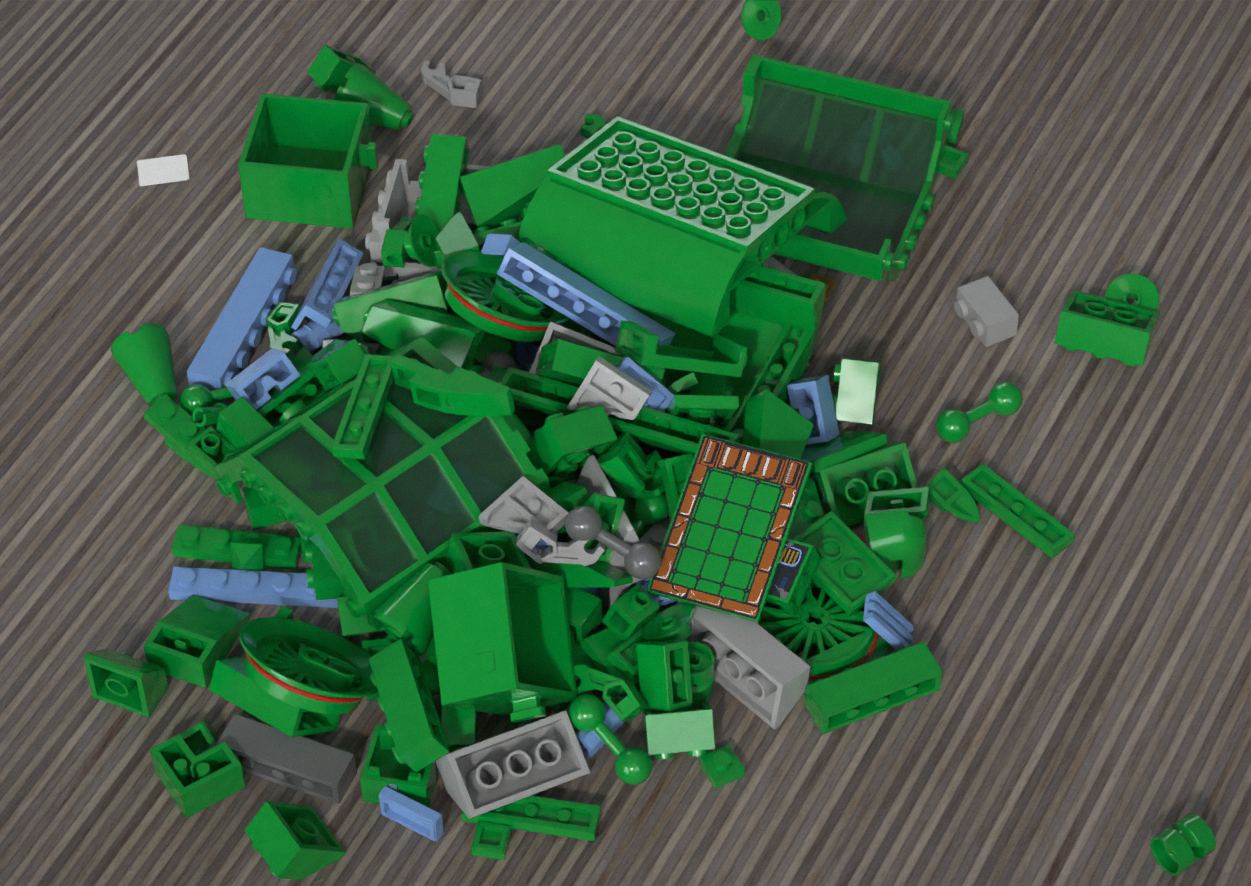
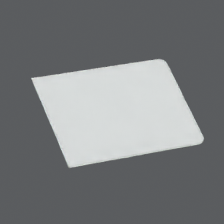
(163, 170)

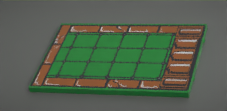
(730, 528)

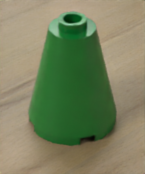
(385, 105)
(147, 362)
(408, 610)

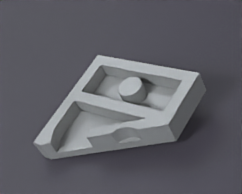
(612, 389)
(519, 505)

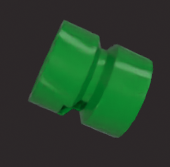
(701, 670)
(1183, 844)

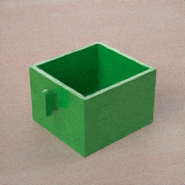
(307, 160)
(502, 640)

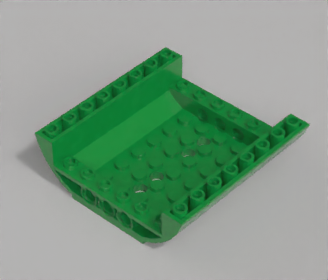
(668, 220)

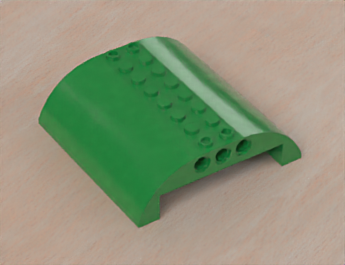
(769, 314)

